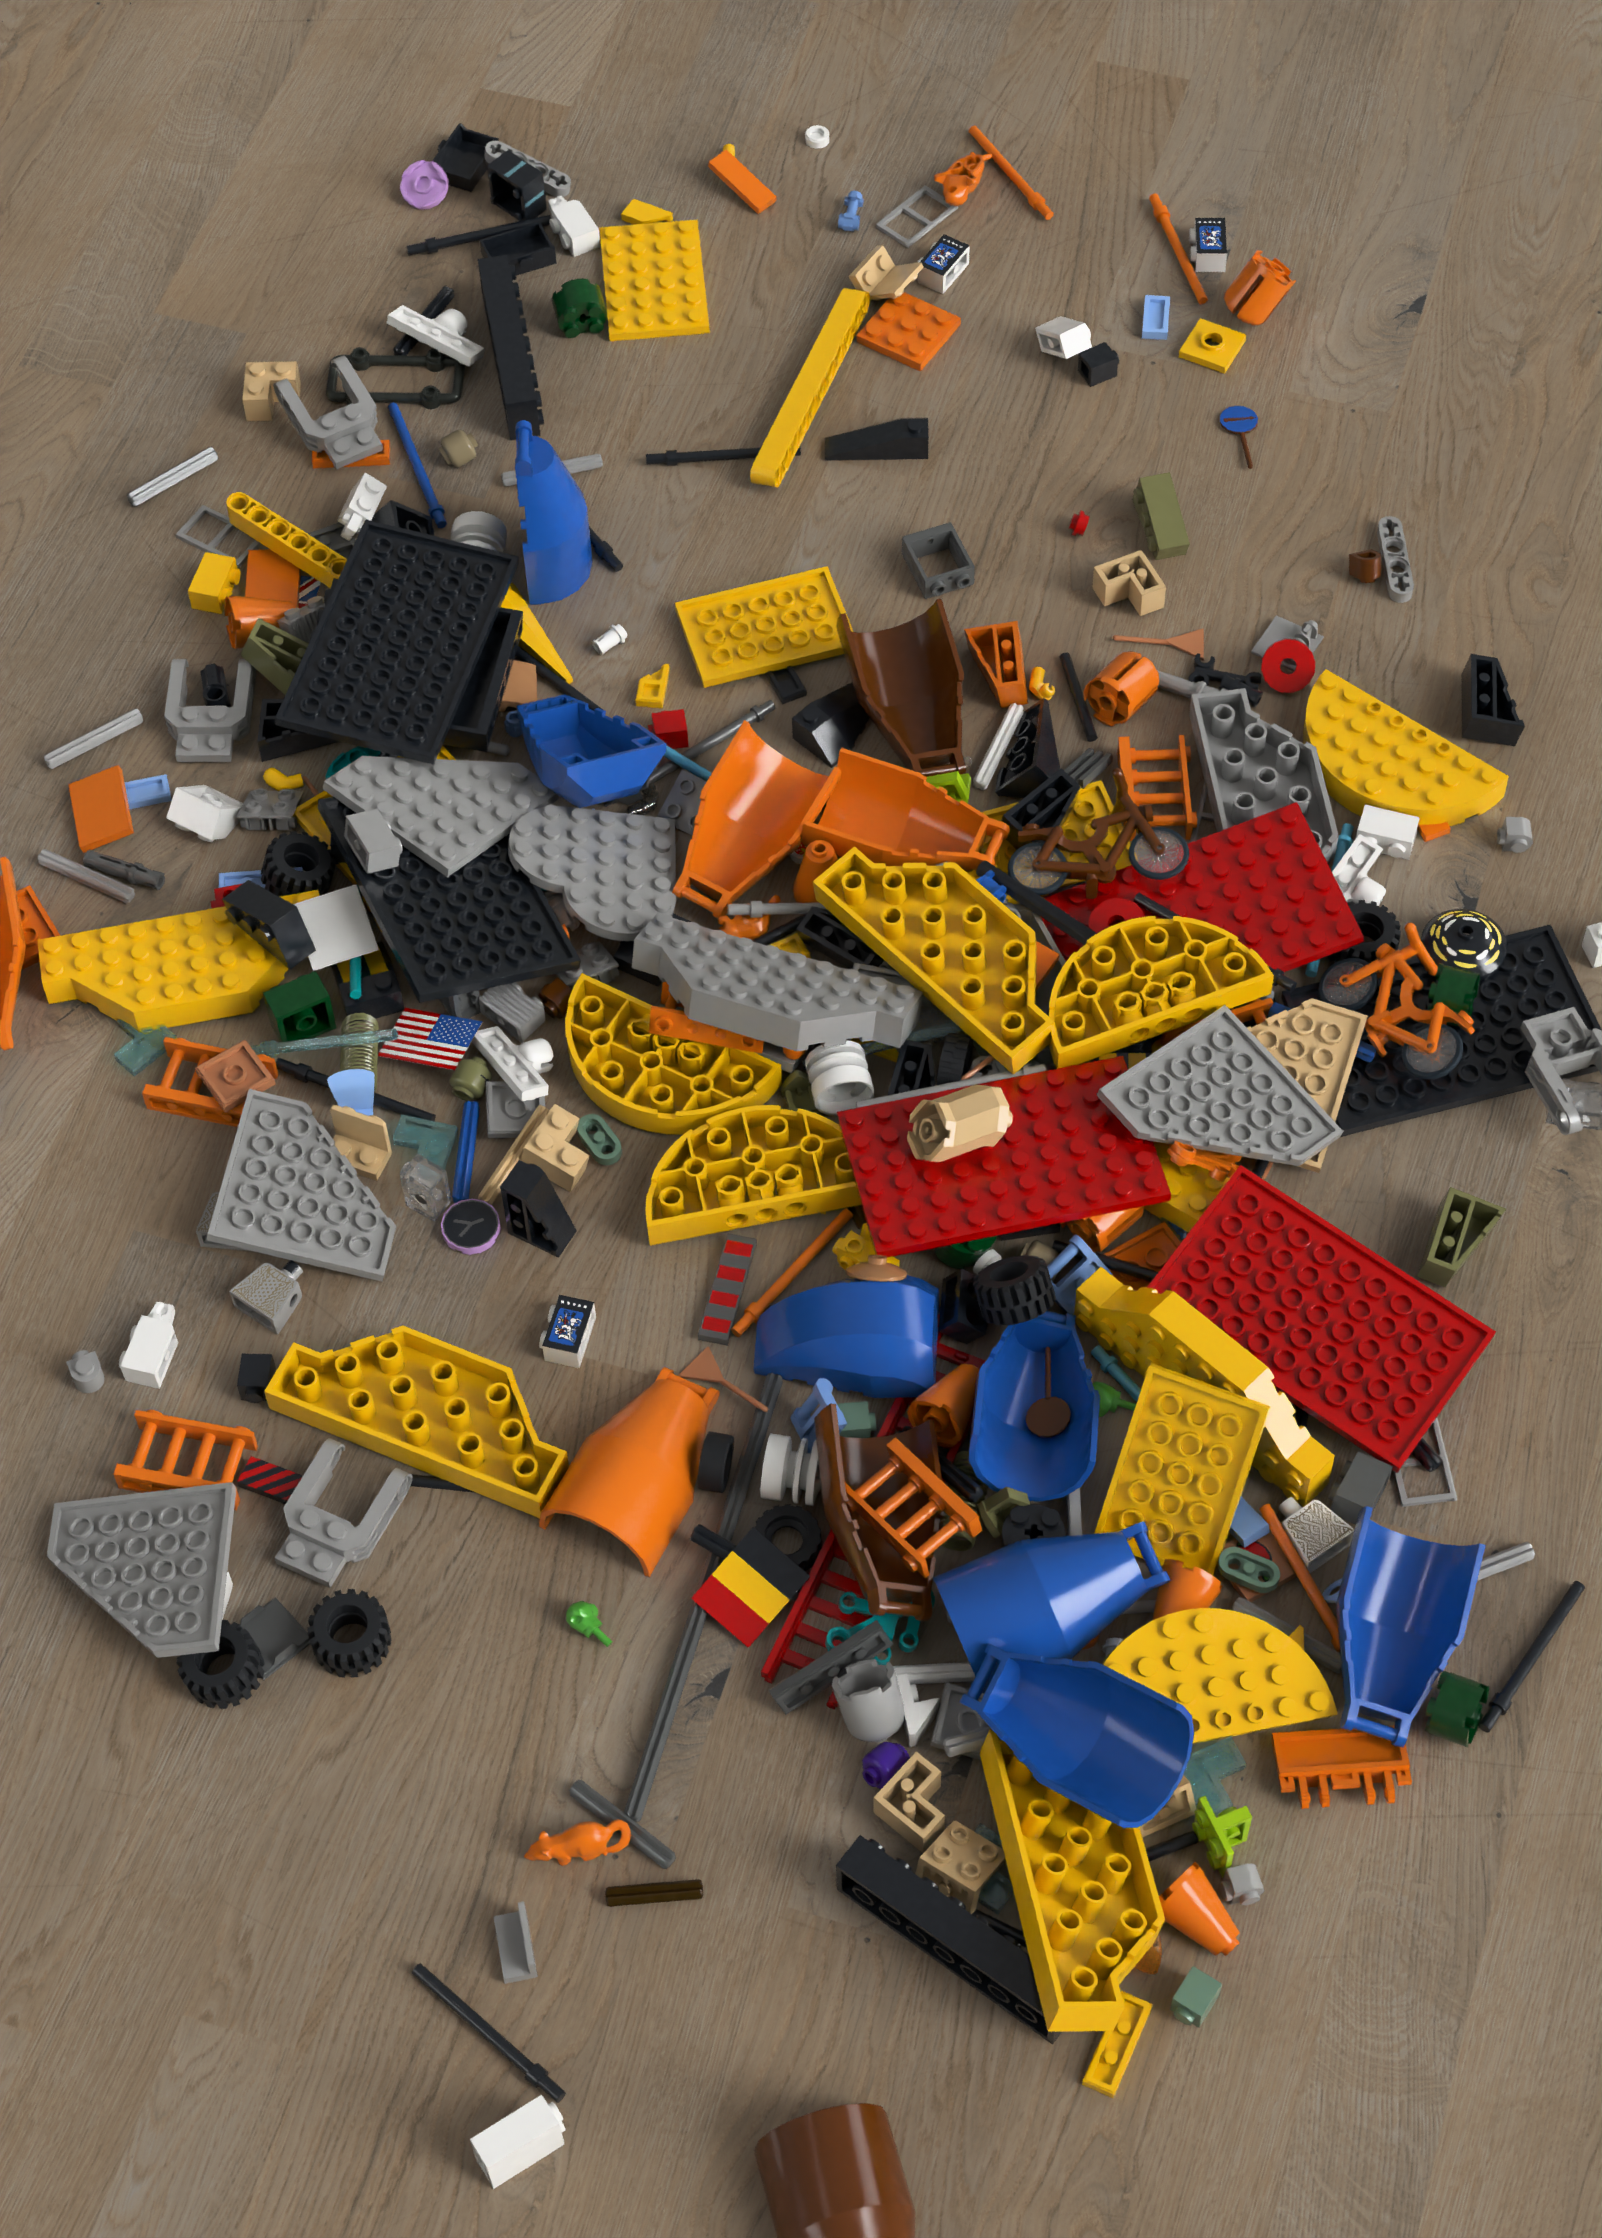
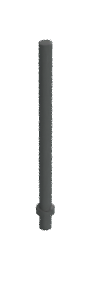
(756, 714)

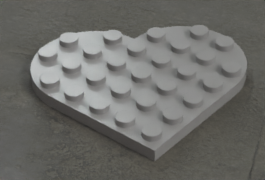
(605, 863)

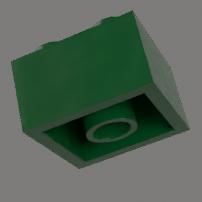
(300, 1008)

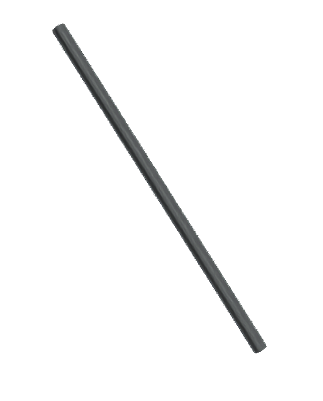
(697, 1615)

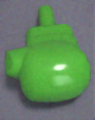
(1110, 1399)
(584, 1619)

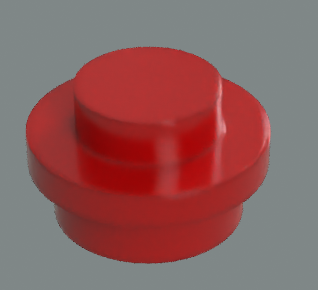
(1079, 523)

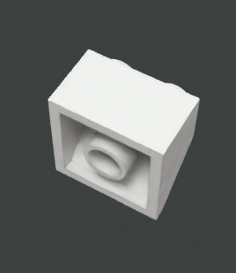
(204, 812)

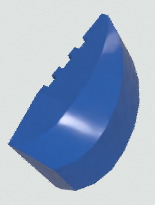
(585, 752)
(855, 1335)

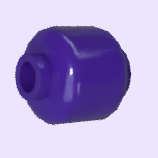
(883, 1763)

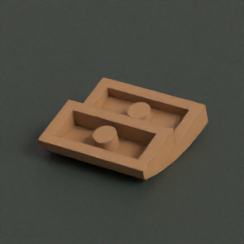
(520, 686)

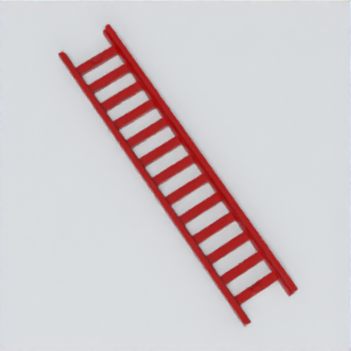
(820, 1574)

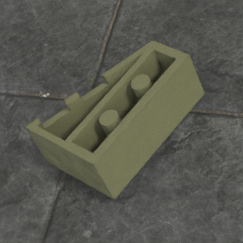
(1161, 516)
(274, 653)
(1456, 1234)

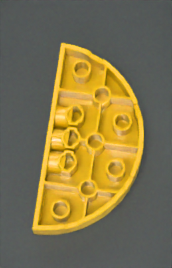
(1392, 761)
(1146, 982)
(655, 1078)
(749, 1172)
(1225, 1671)

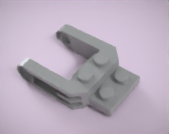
(343, 433)
(208, 731)
(1560, 1047)
(324, 1542)

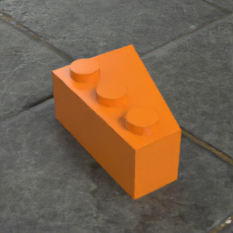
(1000, 659)

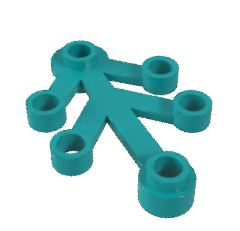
(887, 1622)

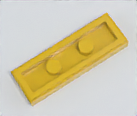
(1117, 2047)

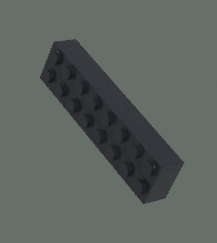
(510, 344)
(943, 1930)

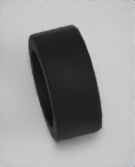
(715, 1462)

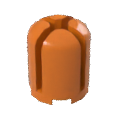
(1258, 289)
(1122, 688)
(1103, 1229)

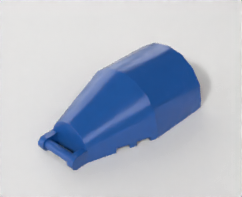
(555, 520)
(1008, 1384)
(1047, 1593)
(1399, 1622)
(1086, 1731)

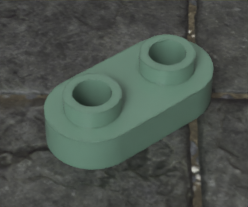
(601, 1141)
(1250, 1568)

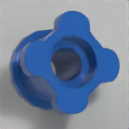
(992, 886)

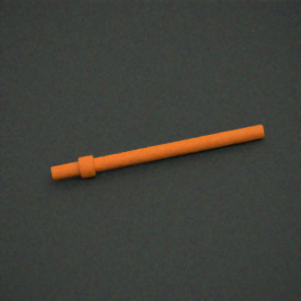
(1034, 198)
(1162, 216)
(755, 1309)
(1302, 1573)

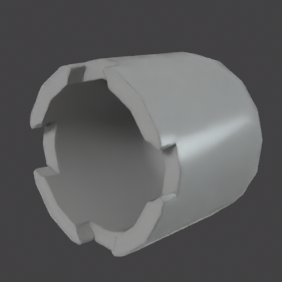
(870, 1700)

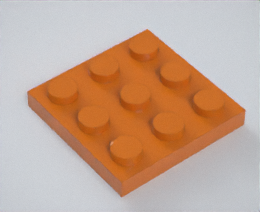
(908, 330)

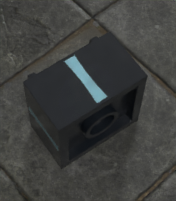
(516, 187)

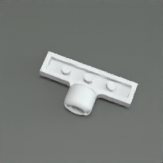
(441, 333)
(1353, 870)
(517, 1063)

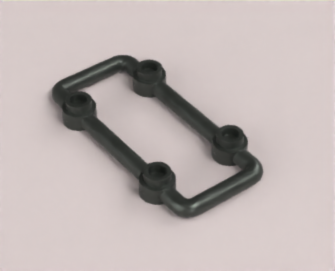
(429, 397)

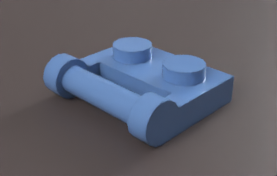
(1066, 1288)
(802, 1418)

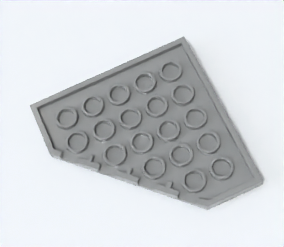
(442, 809)
(1220, 1095)
(297, 1195)
(152, 1561)

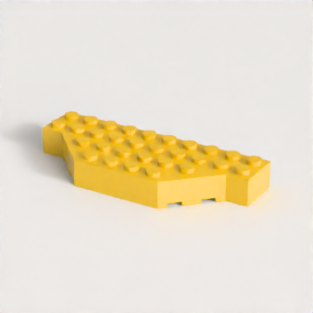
(950, 944)
(163, 968)
(1176, 1336)
(425, 1409)
(1078, 1893)

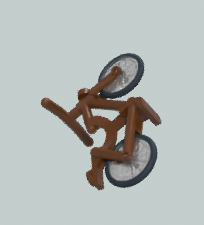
(1153, 852)

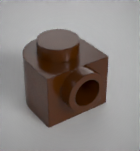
(1365, 565)
(555, 998)

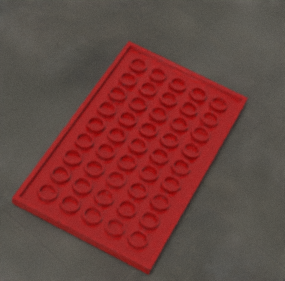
(1252, 880)
(1052, 1166)
(1326, 1316)

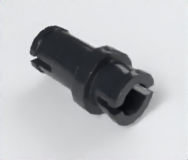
(1230, 683)

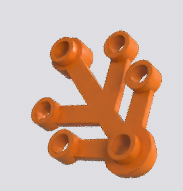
(1219, 1164)

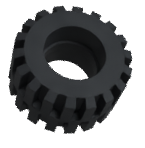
(297, 851)
(1374, 923)
(1014, 1290)
(346, 1610)
(233, 1682)

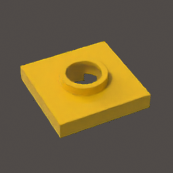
(1212, 357)

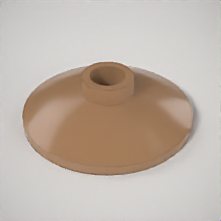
(876, 1270)

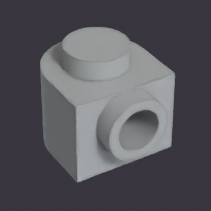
(1515, 834)
(86, 1371)
(1242, 1885)

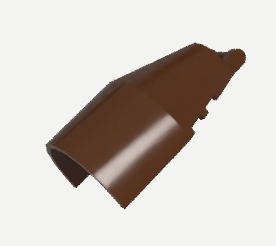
(911, 688)
(873, 1561)
(836, 2176)

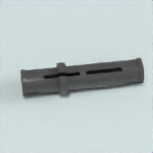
(134, 873)

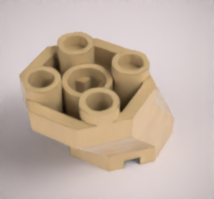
(959, 1123)

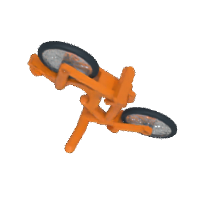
(1429, 1049)

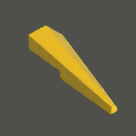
(533, 637)

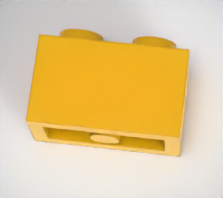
(213, 582)

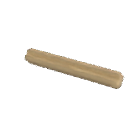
(514, 1154)

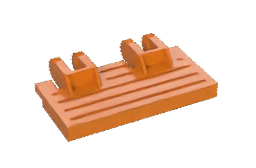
(1342, 1757)

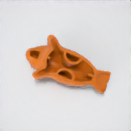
(962, 178)

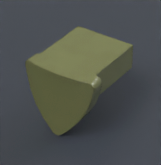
(798, 1092)
(998, 1506)

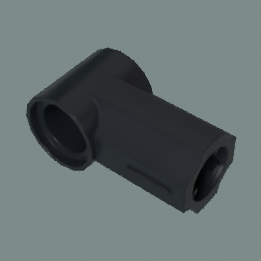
(214, 686)

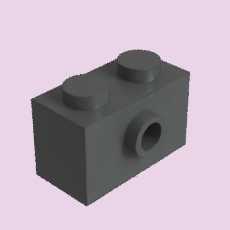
(1361, 1486)

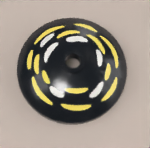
(1477, 952)

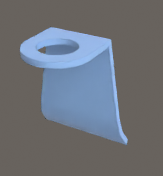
(353, 1089)

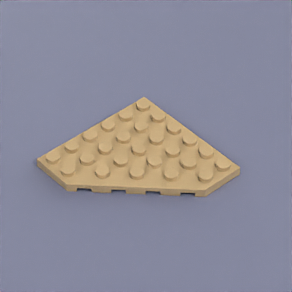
(1317, 1050)

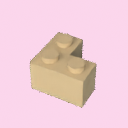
(259, 387)
(1132, 579)
(552, 1149)
(906, 1806)

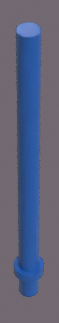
(435, 510)

